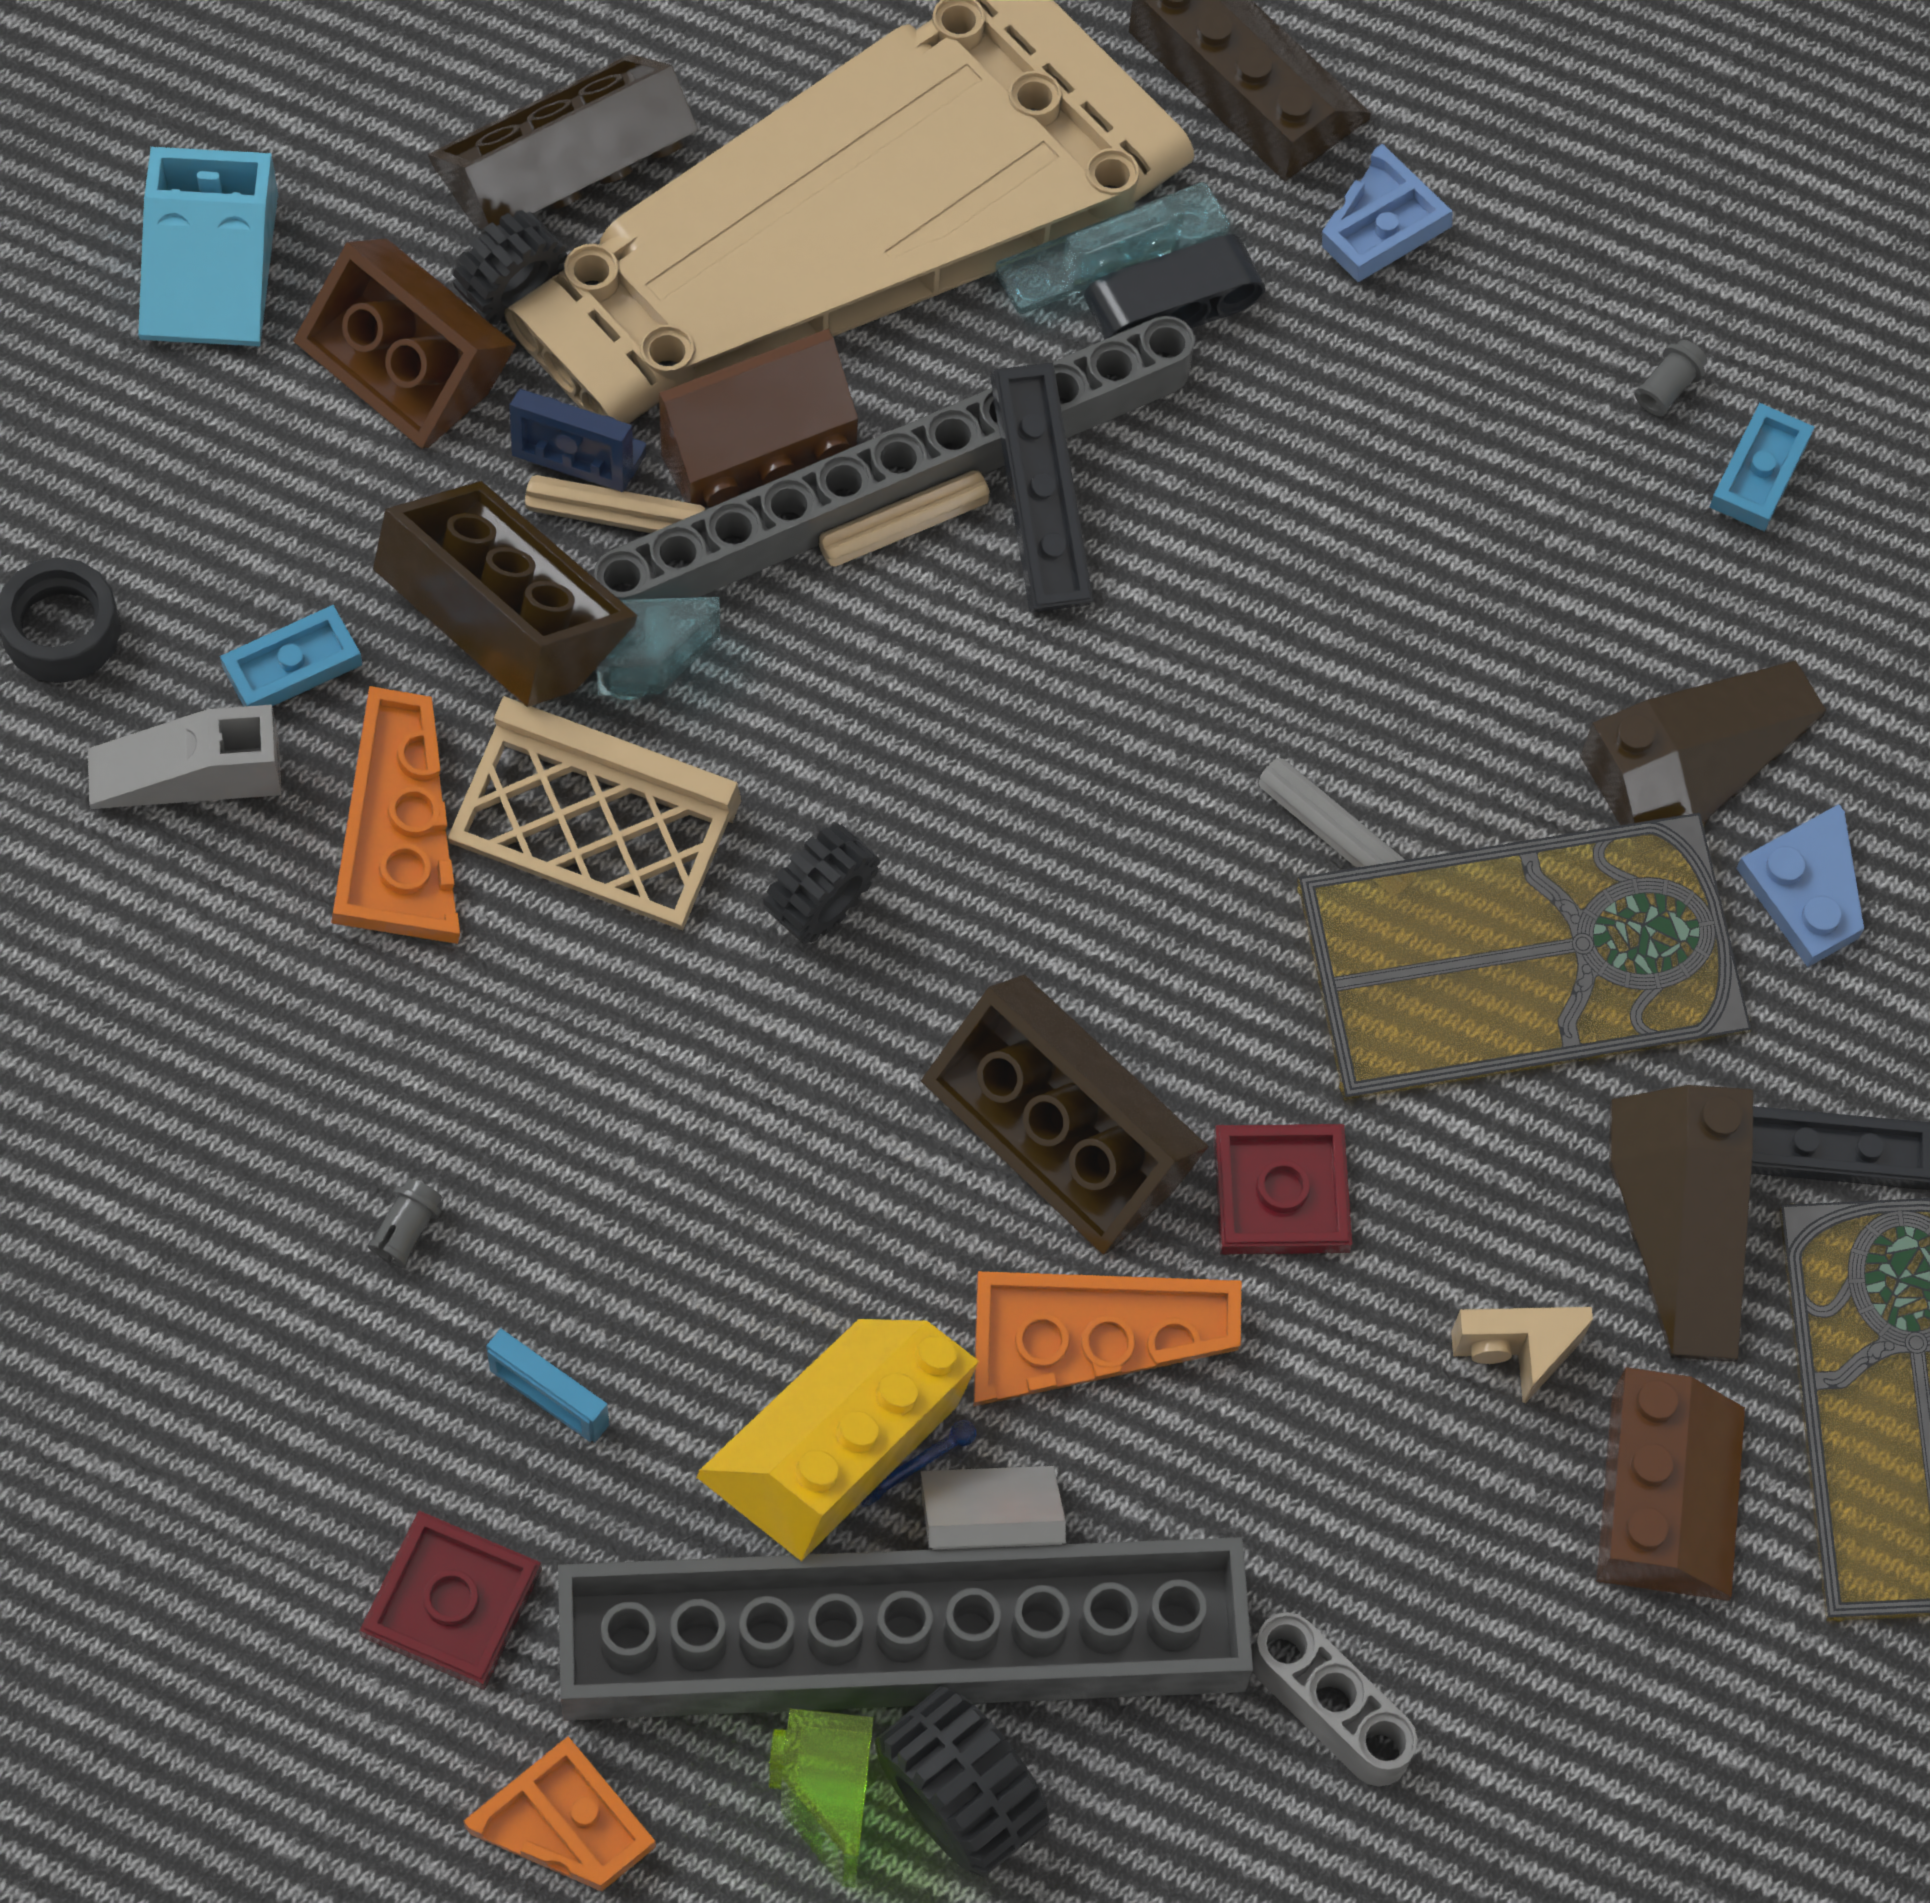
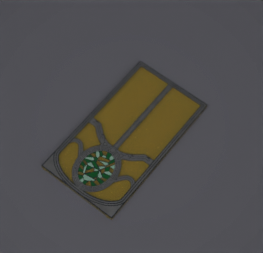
(1522, 955)
(1865, 1397)

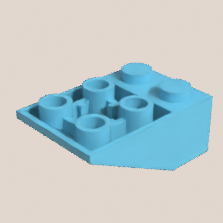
(206, 245)

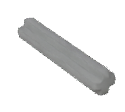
(1324, 816)

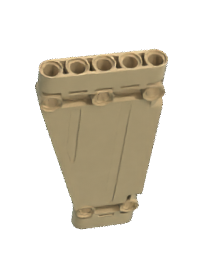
(856, 202)

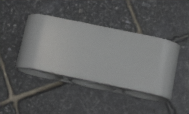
(1324, 1667)

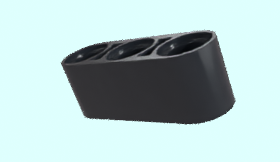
(1187, 284)

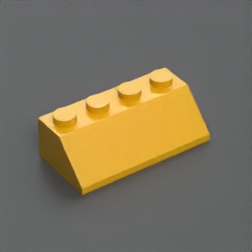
(840, 1429)

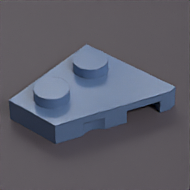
(1383, 217)
(1809, 885)

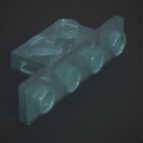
(1126, 239)

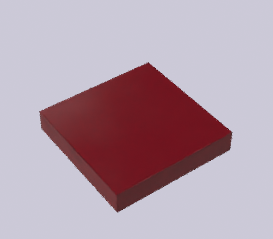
(1282, 1189)
(451, 1600)

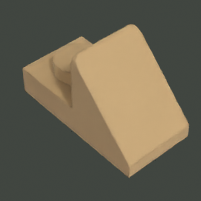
(1536, 1335)

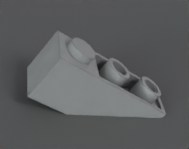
(189, 760)

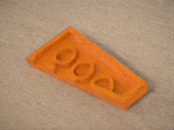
(395, 840)
(1085, 1328)

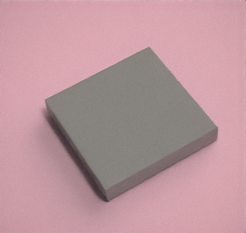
(992, 1508)

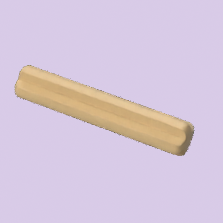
(605, 505)
(904, 518)

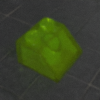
(823, 1783)

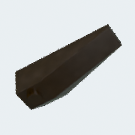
(1698, 743)
(1687, 1194)

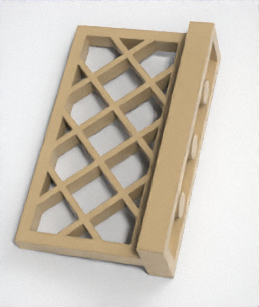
(613, 763)

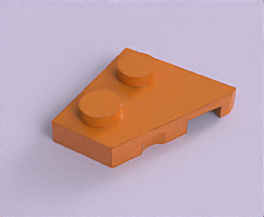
(564, 1820)

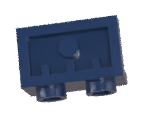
(574, 440)

